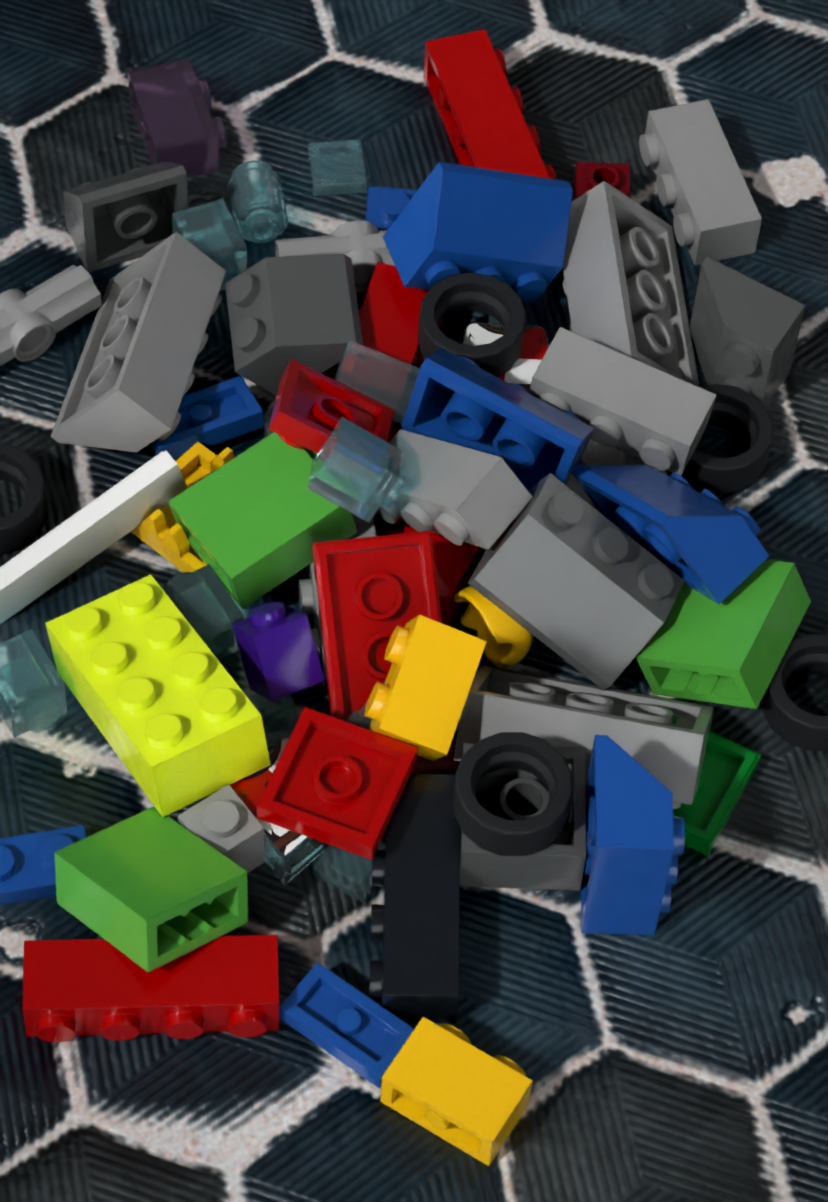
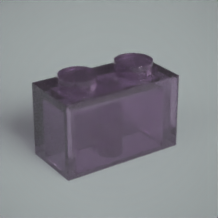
(175, 117)

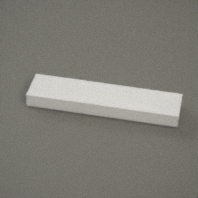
(88, 533)

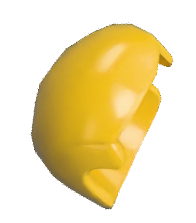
(505, 638)

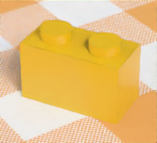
(425, 685)
(456, 1089)

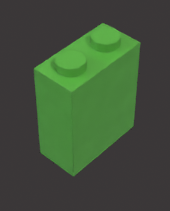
(259, 518)
(731, 647)
(151, 888)

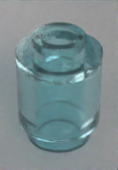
(257, 202)

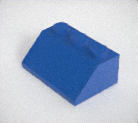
(482, 225)
(484, 413)
(677, 525)
(628, 845)

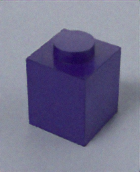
(277, 651)

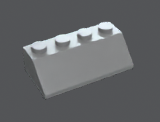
(627, 282)
(142, 350)
(575, 712)

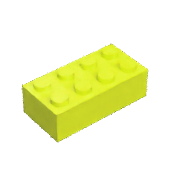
(158, 695)

